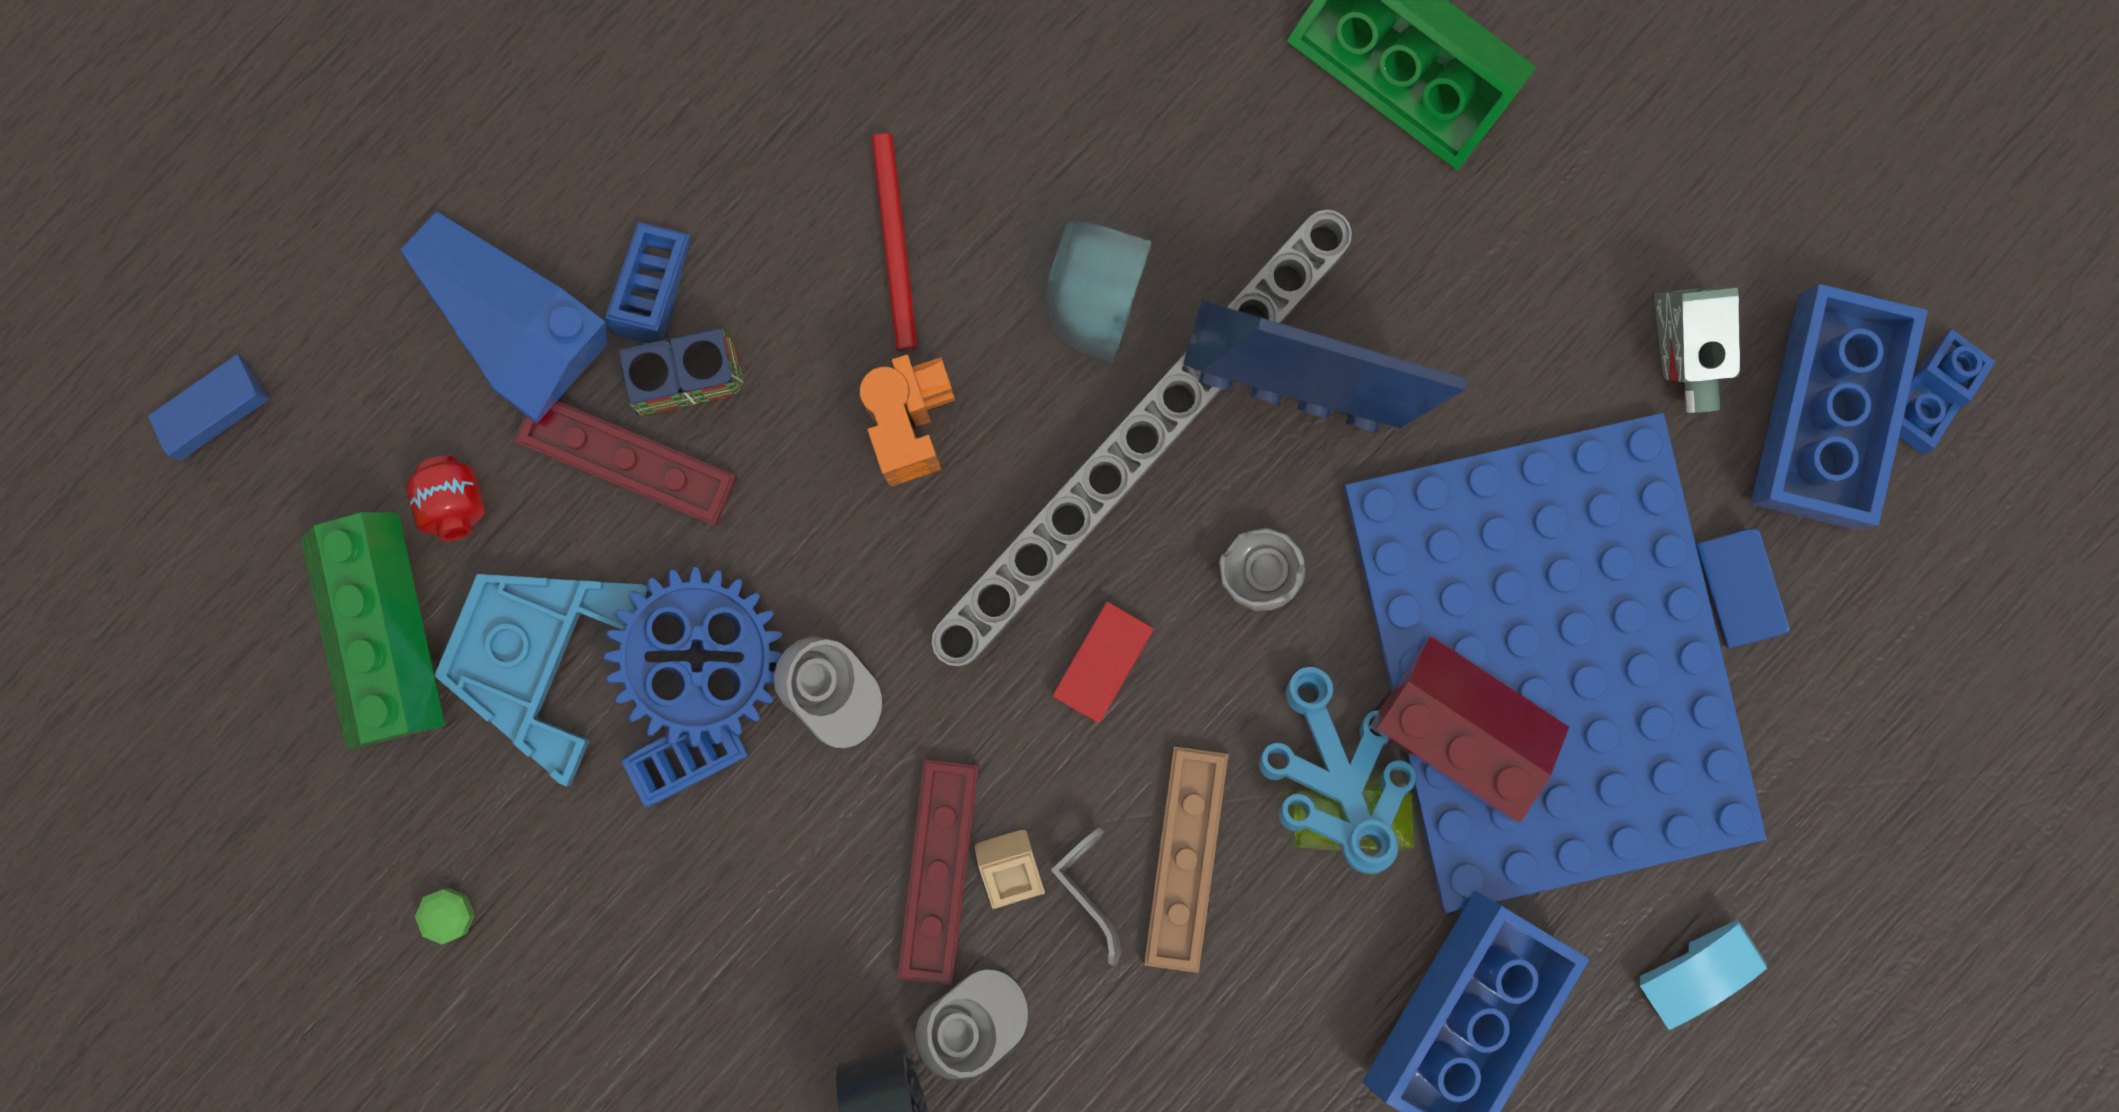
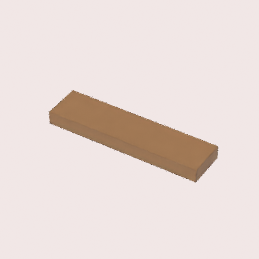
(1185, 859)

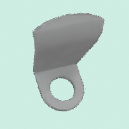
(1059, 870)

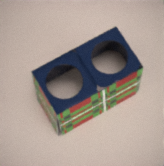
(672, 352)

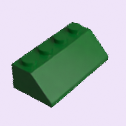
(1417, 66)
(371, 628)

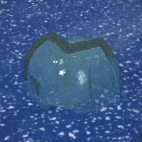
(1094, 286)

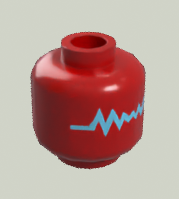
(445, 498)

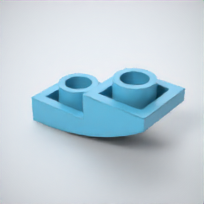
(1705, 976)

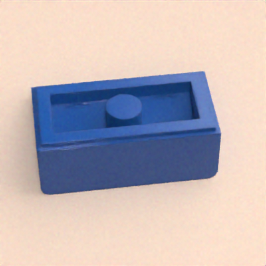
(207, 408)
(1742, 587)

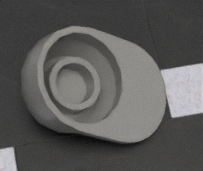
(828, 691)
(972, 1025)

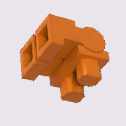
(894, 400)

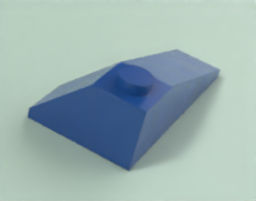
(510, 319)

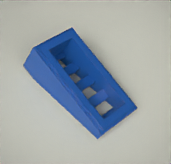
(636, 326)
(644, 783)

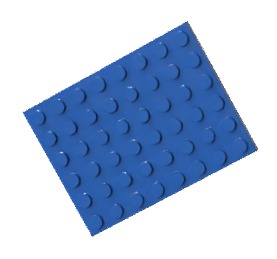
(1587, 596)

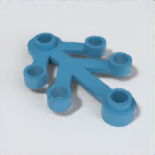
(1340, 780)

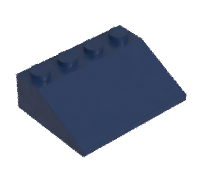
(1313, 369)

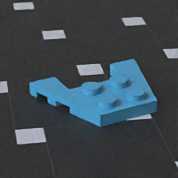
(511, 649)

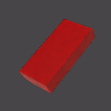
(1103, 662)

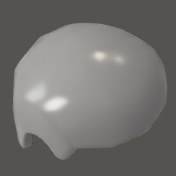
(1262, 569)

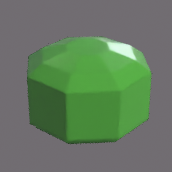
(444, 915)

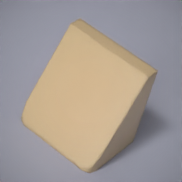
(1009, 868)

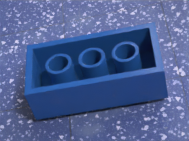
(1839, 407)
(1476, 1014)

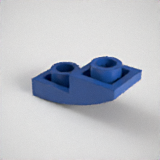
(1940, 387)

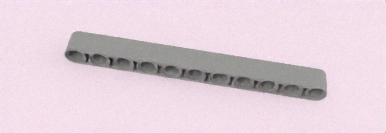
(1151, 412)

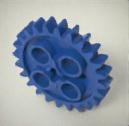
(694, 706)

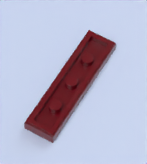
(630, 461)
(938, 871)

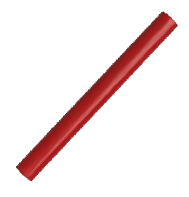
(894, 241)

